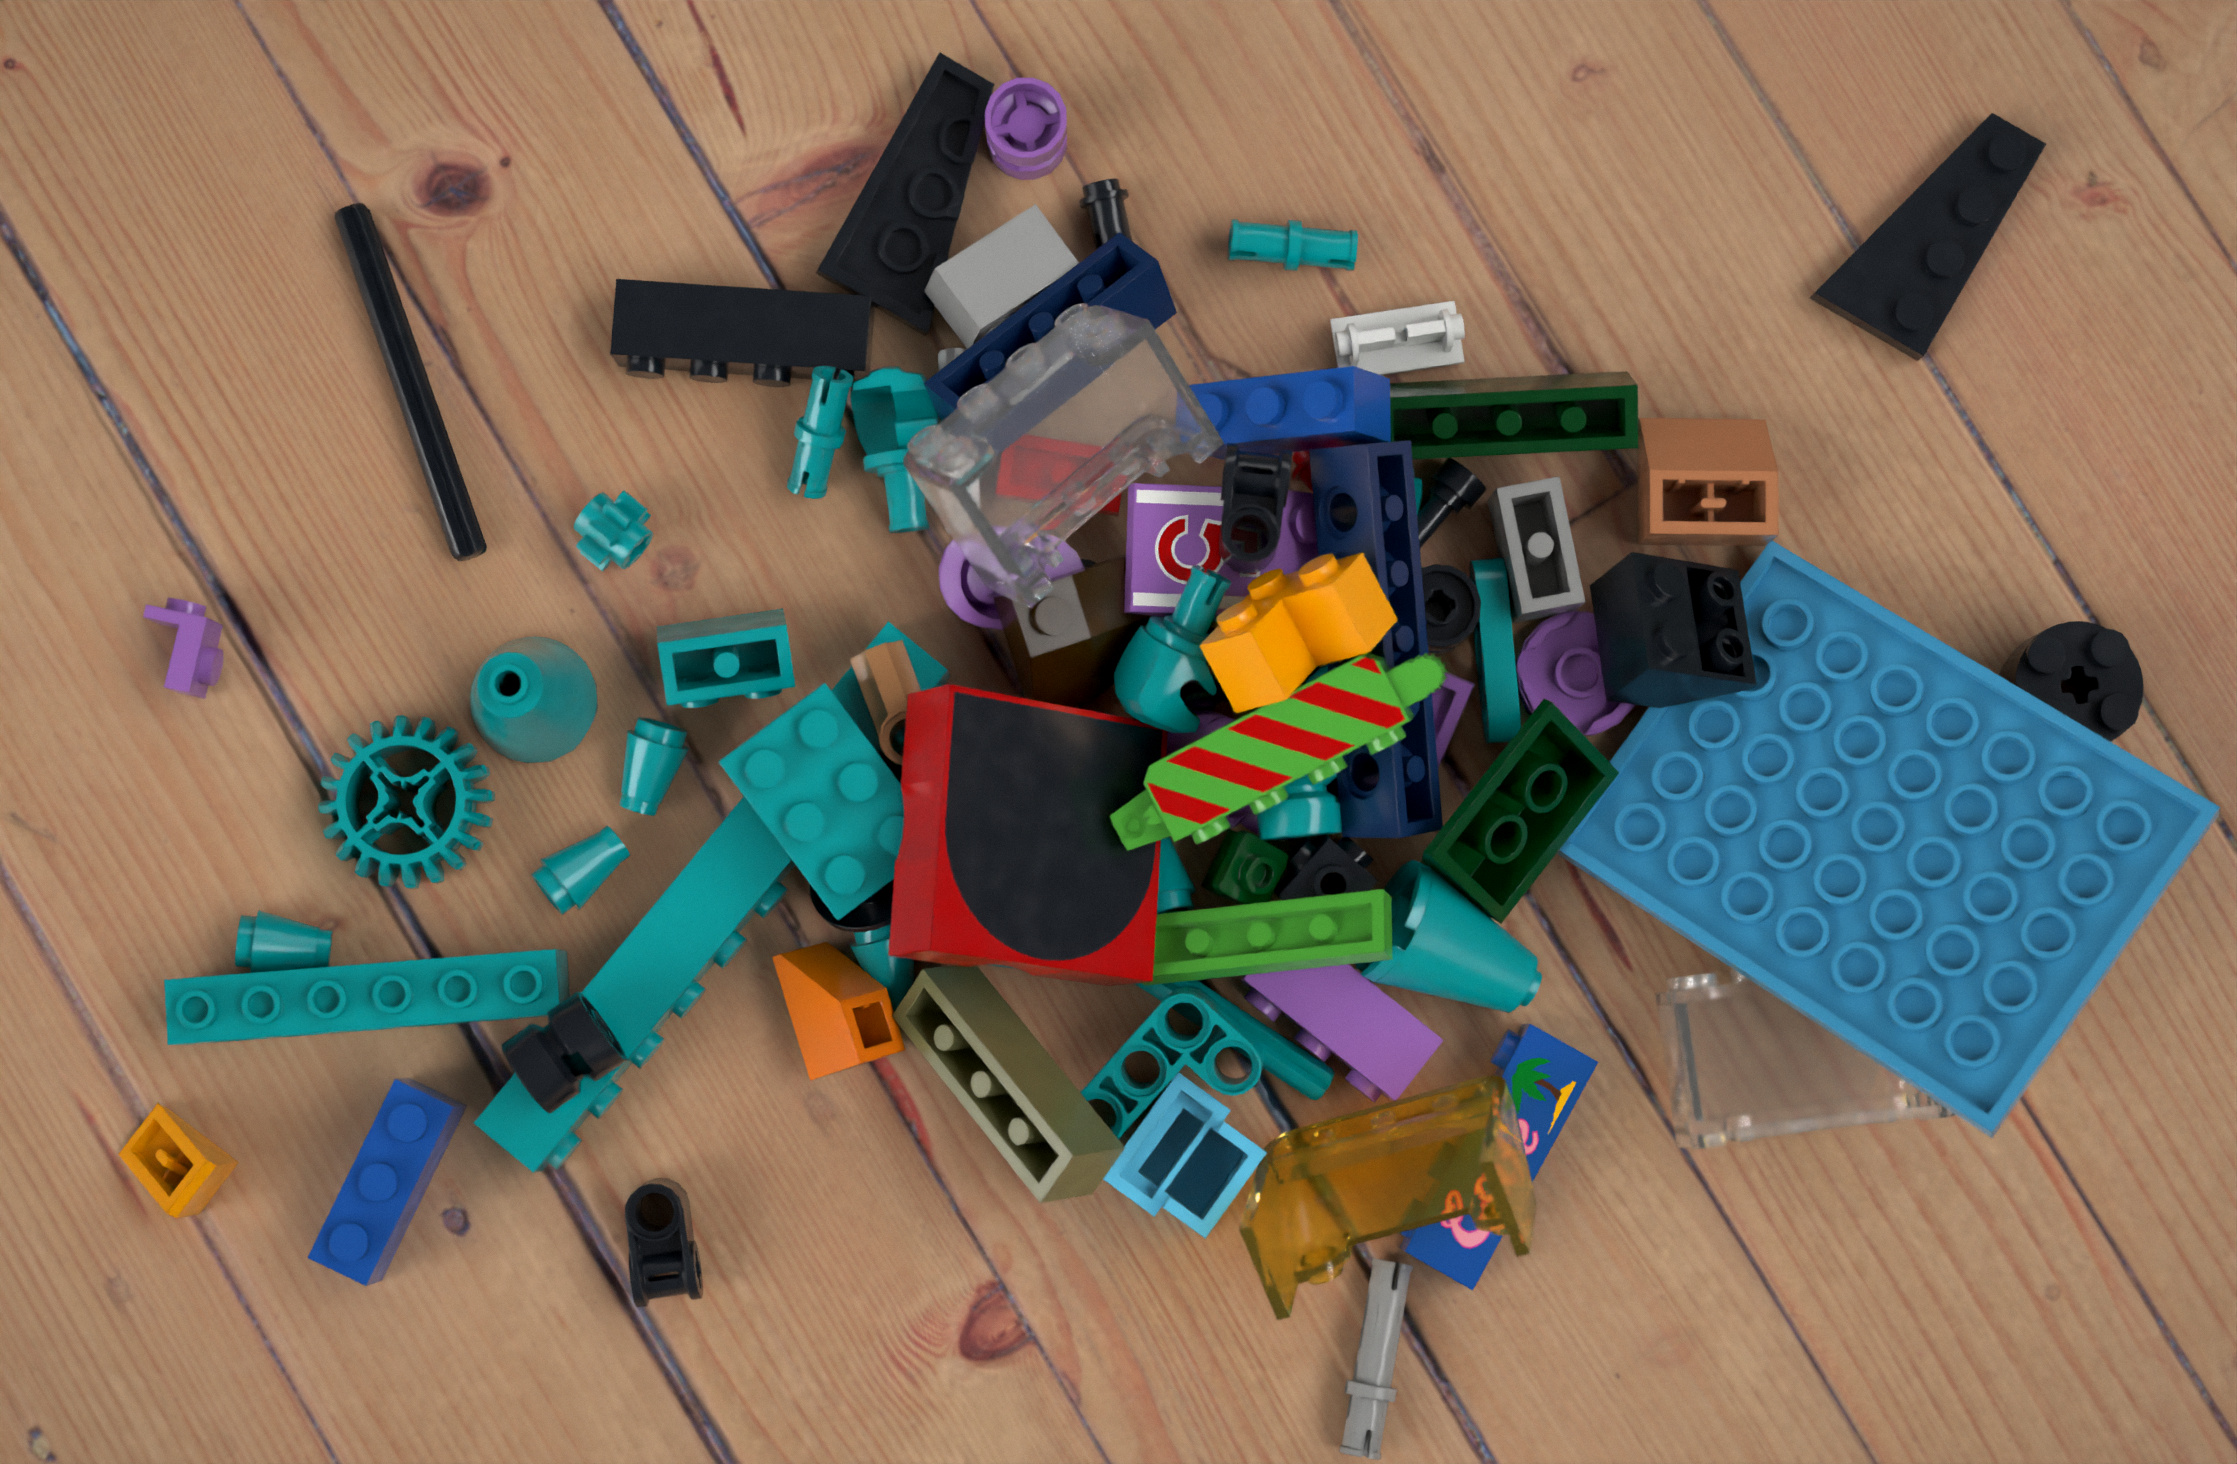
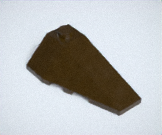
(1073, 635)

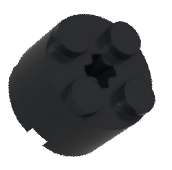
(2091, 660)

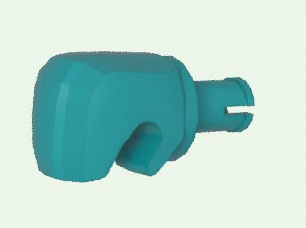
(887, 413)
(1169, 655)

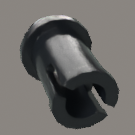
(1106, 210)

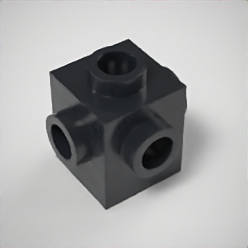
(1314, 860)

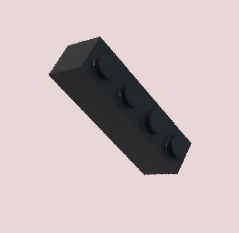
(739, 332)

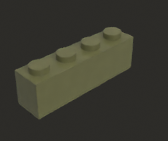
(1008, 1082)

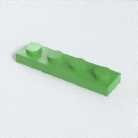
(1273, 937)

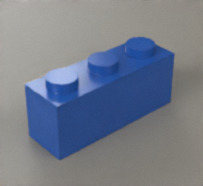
(1298, 410)
(387, 1181)

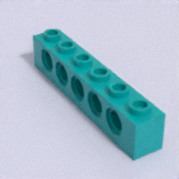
(365, 997)

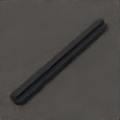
(410, 382)

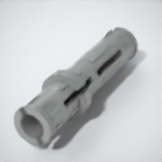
(1375, 1360)

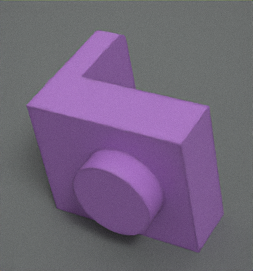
(195, 654)

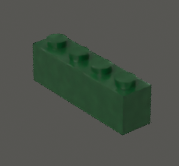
(1516, 415)

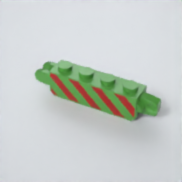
(1275, 746)

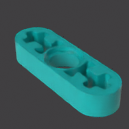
(1495, 652)

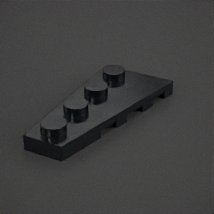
(913, 197)
(1924, 253)

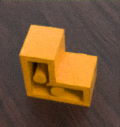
(1293, 626)

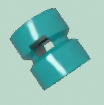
(1303, 814)

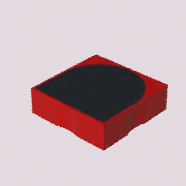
(1016, 842)

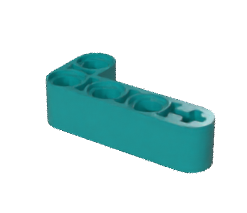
(1172, 1053)

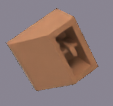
(1706, 482)

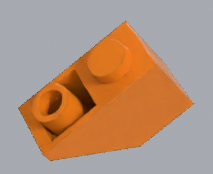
(836, 1010)

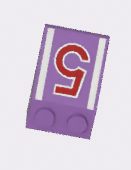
(1180, 528)

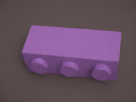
(1351, 1020)

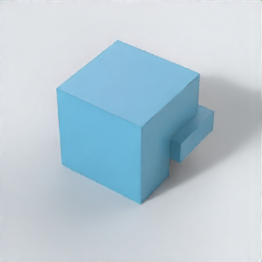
(1185, 1158)

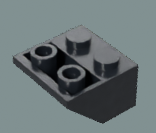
(1671, 631)

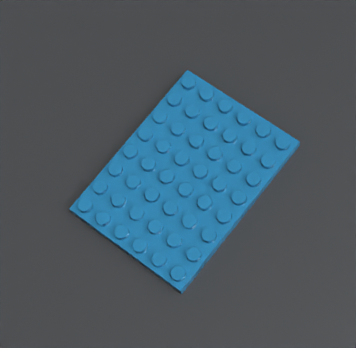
(1892, 840)

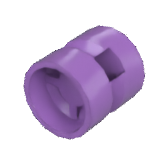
(1026, 128)

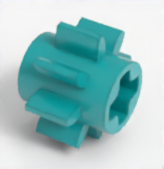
(613, 530)

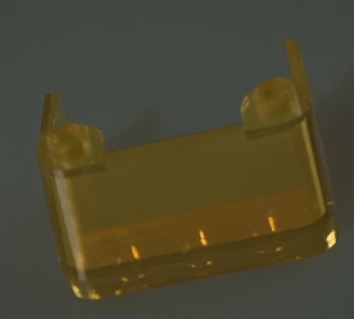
(1383, 1176)

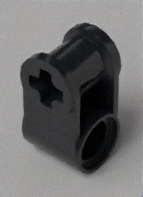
(1253, 495)
(662, 1247)

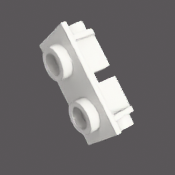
(1400, 339)

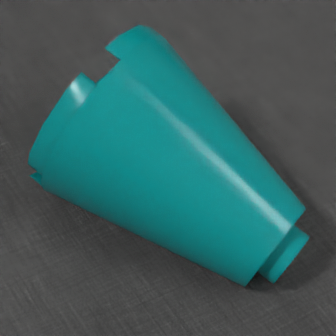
(533, 699)
(1451, 946)

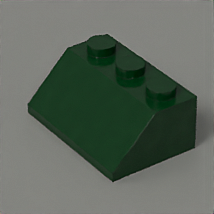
(1520, 812)

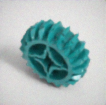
(382, 819)

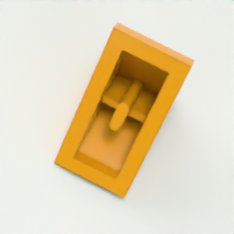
(176, 1163)

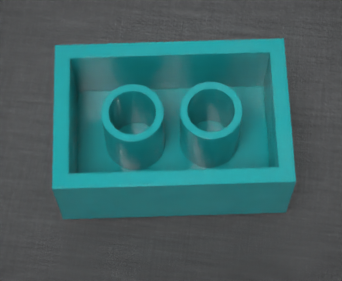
(824, 798)

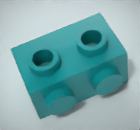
(725, 658)

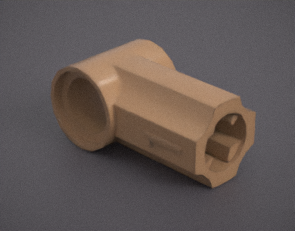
(885, 682)

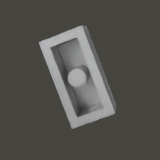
(998, 275)
(1536, 548)

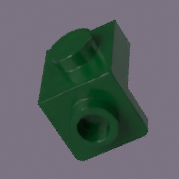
(1245, 869)

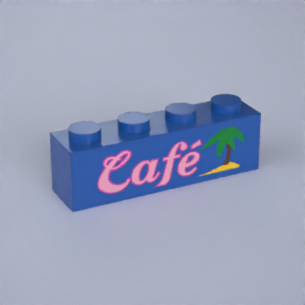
(1545, 1085)

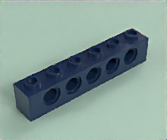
(1369, 506)

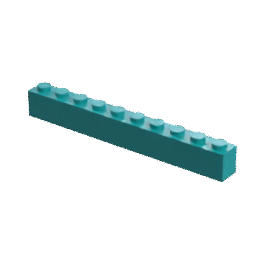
(676, 946)

